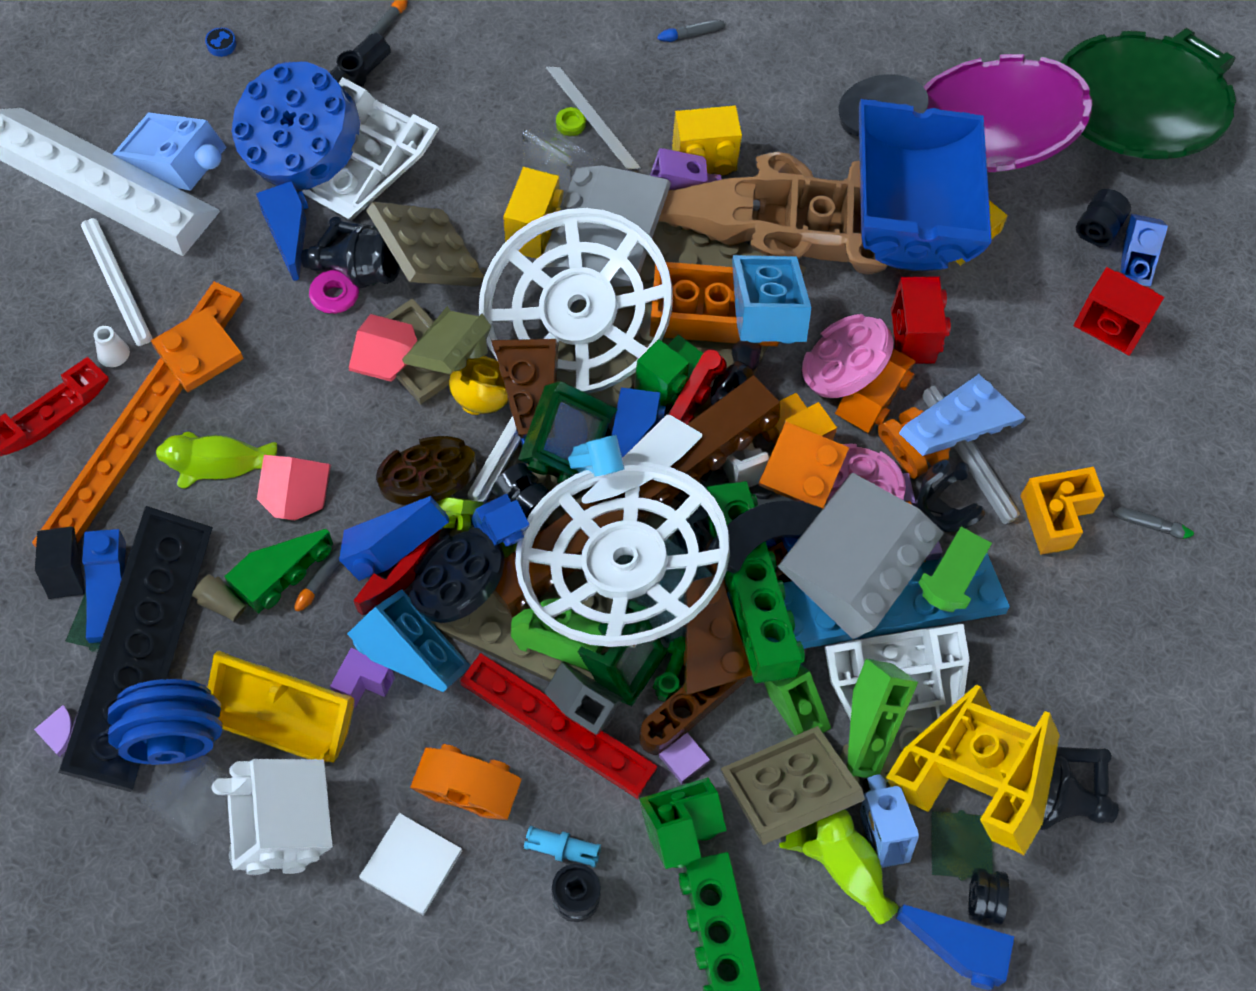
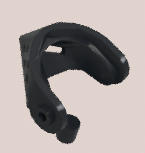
(929, 500)

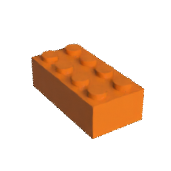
(701, 304)

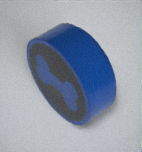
(220, 42)

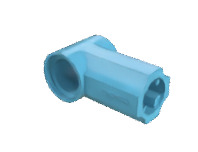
(598, 456)

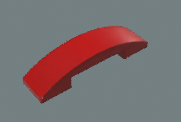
(47, 413)
(379, 589)

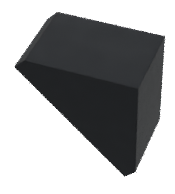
(59, 562)

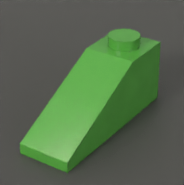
(876, 715)

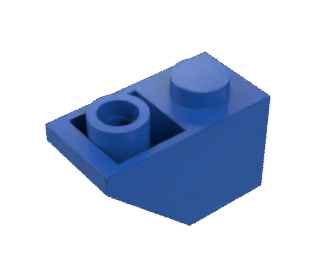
(1142, 248)

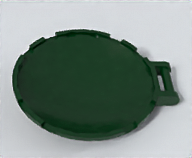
(1154, 93)

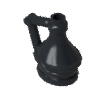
(359, 256)
(1070, 798)

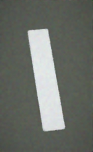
(593, 118)

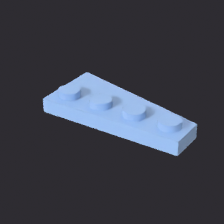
(961, 416)

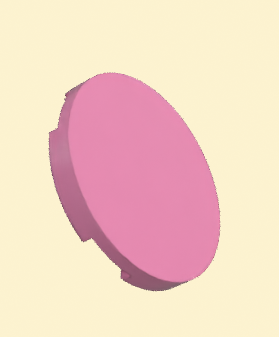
(848, 356)
(873, 467)

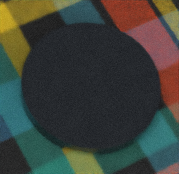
(883, 88)
(457, 576)

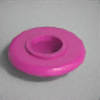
(330, 280)

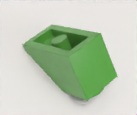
(798, 702)

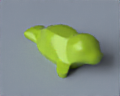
(211, 457)
(851, 864)

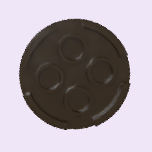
(432, 468)

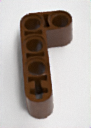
(699, 706)

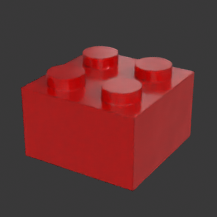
(1118, 311)
(920, 318)

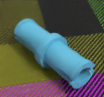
(562, 846)

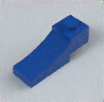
(501, 520)
(103, 567)

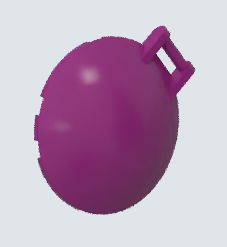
(1026, 106)

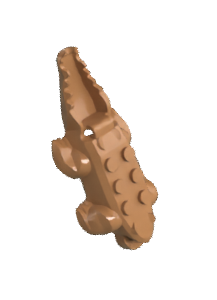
(794, 216)

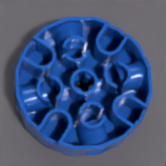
(295, 125)

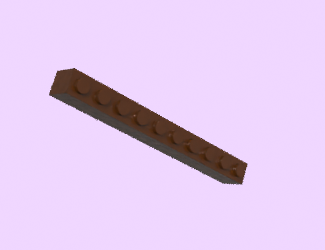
(724, 429)

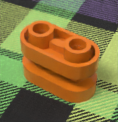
(904, 452)

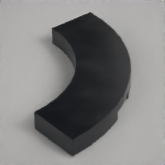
(763, 523)

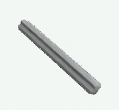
(979, 469)

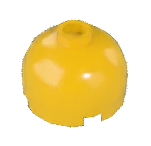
(479, 386)

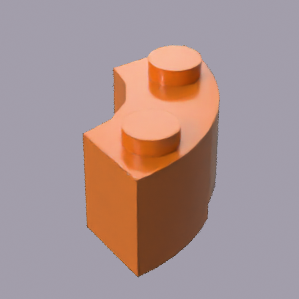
(871, 403)
(466, 782)

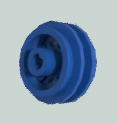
(164, 721)

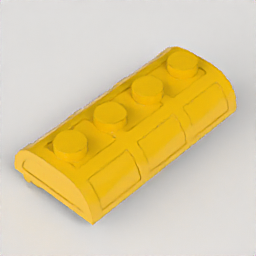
(280, 708)

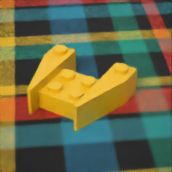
(989, 755)

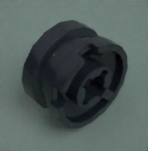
(988, 896)

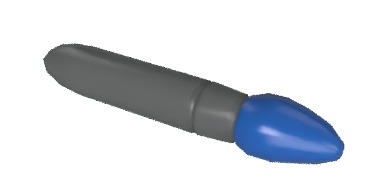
(691, 30)

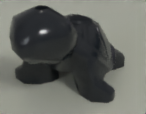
(746, 360)

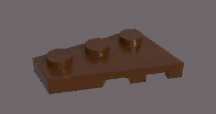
(526, 369)
(713, 642)

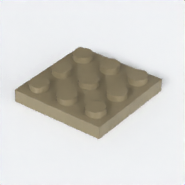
(425, 244)
(792, 785)

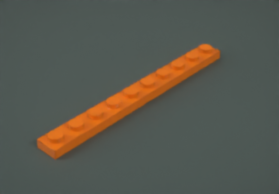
(131, 430)

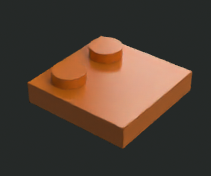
(197, 350)
(803, 465)

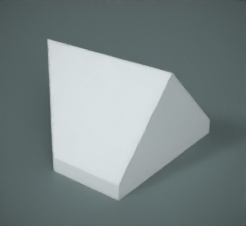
(746, 465)

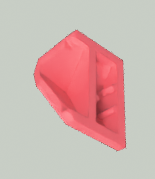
(381, 346)
(292, 486)

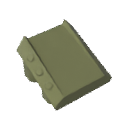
(450, 342)

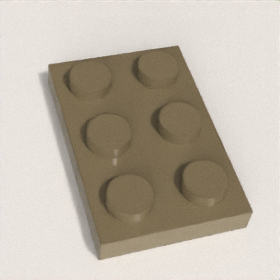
(418, 381)

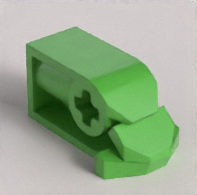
(955, 572)
(533, 633)

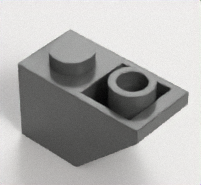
(582, 698)

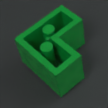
(667, 369)
(681, 818)

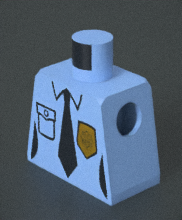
(888, 822)

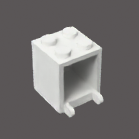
(277, 814)

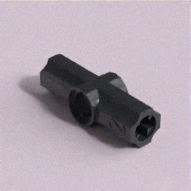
(358, 63)

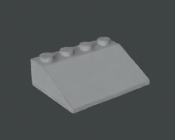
(619, 192)
(860, 554)

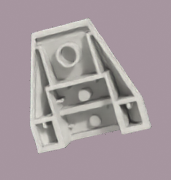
(381, 154)
(929, 655)

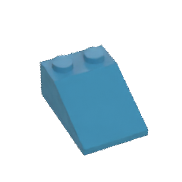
(770, 299)
(408, 643)

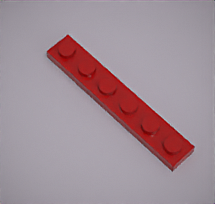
(543, 717)

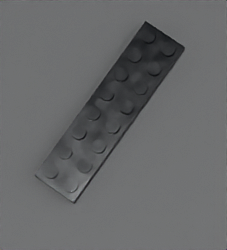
(136, 639)

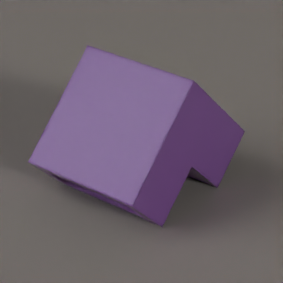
(360, 674)

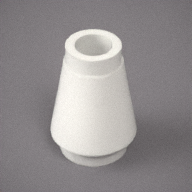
(110, 347)

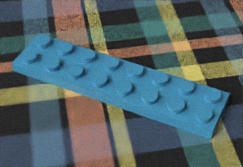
(907, 613)

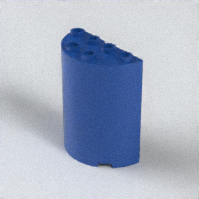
(922, 185)

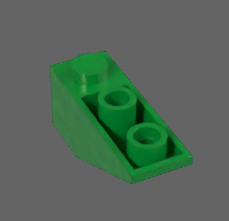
(270, 570)

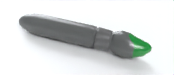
(1156, 523)

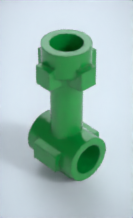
(668, 682)

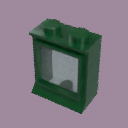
(561, 422)
(626, 668)

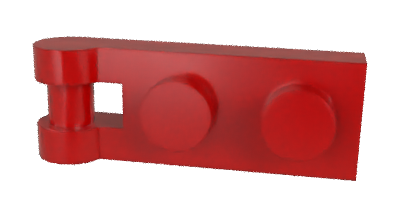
(697, 387)

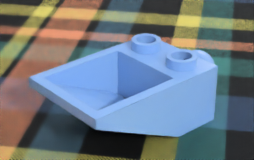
(172, 148)

